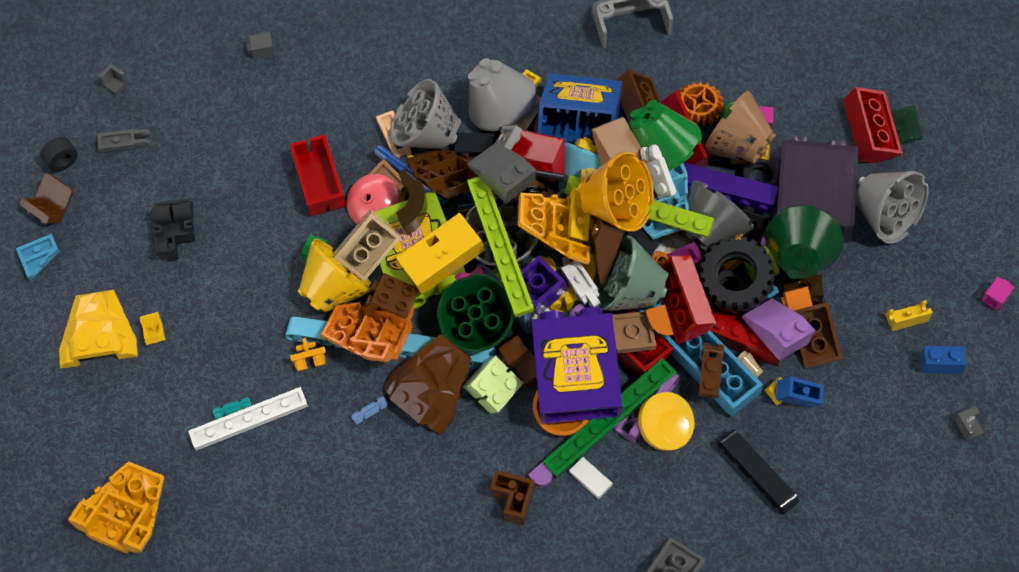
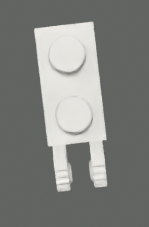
(658, 170)

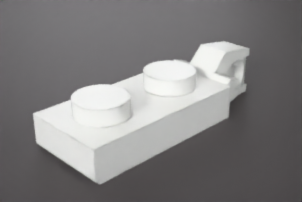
(581, 283)

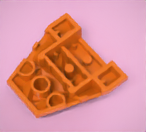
(369, 337)

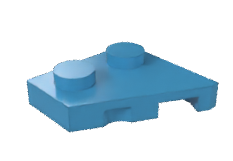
(37, 254)

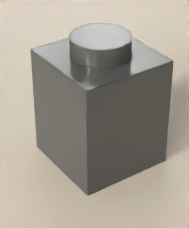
(261, 45)

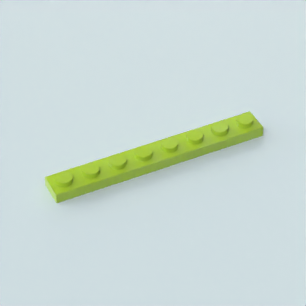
(668, 214)
(501, 247)

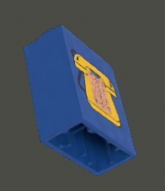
(577, 105)

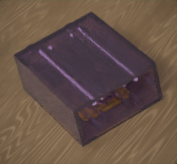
(819, 177)

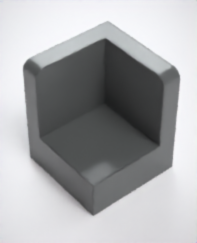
(113, 79)
(968, 423)

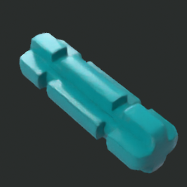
(232, 407)

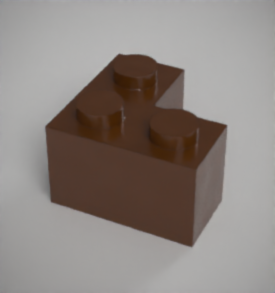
(521, 357)
(516, 491)

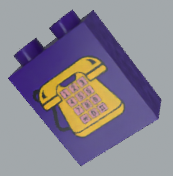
(576, 366)

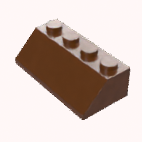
(636, 91)

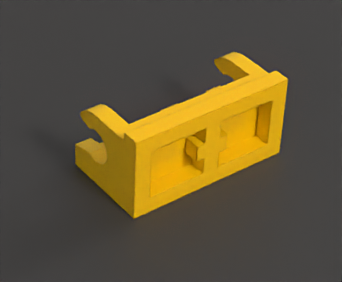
(908, 316)

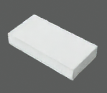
(590, 477)

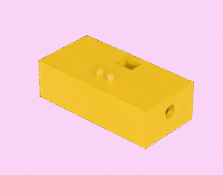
(441, 253)

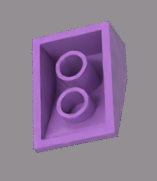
(779, 328)

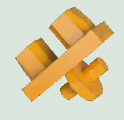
(317, 354)

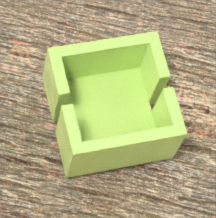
(493, 382)

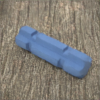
(369, 410)

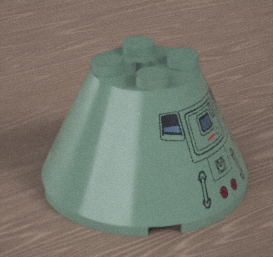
(633, 279)

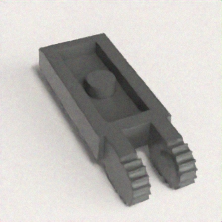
(122, 140)

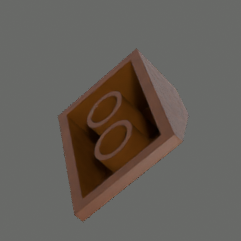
(605, 243)
(824, 343)

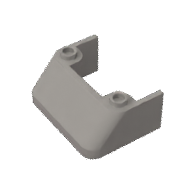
(607, 8)

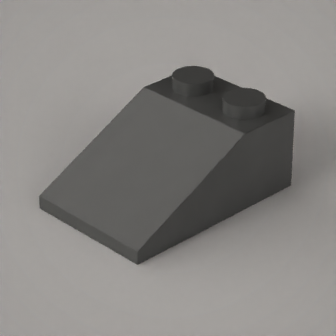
(503, 171)
(676, 558)

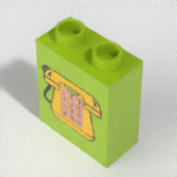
(433, 219)

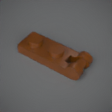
(711, 371)

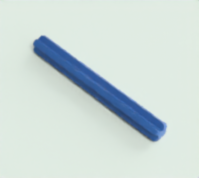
(399, 165)

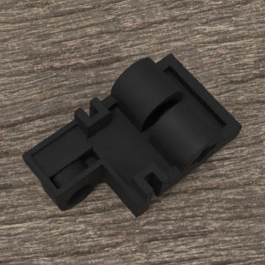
(172, 225)

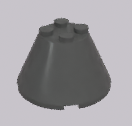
(728, 217)

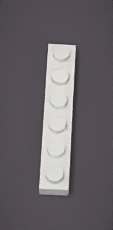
(247, 418)

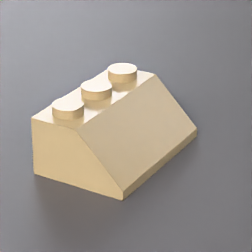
(367, 245)

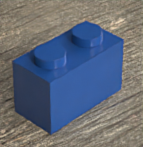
(943, 359)
(799, 392)

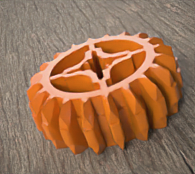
(705, 110)

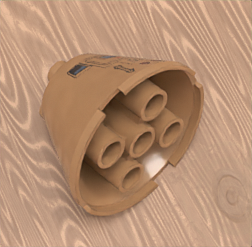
(743, 133)

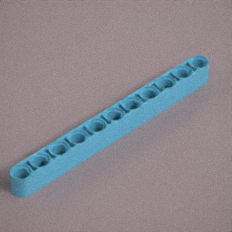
(312, 329)

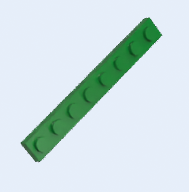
(598, 428)

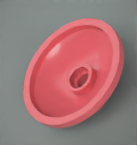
(382, 192)

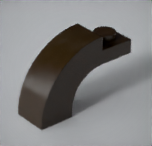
(416, 208)

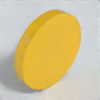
(666, 421)

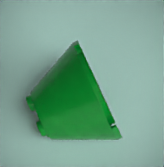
(668, 130)

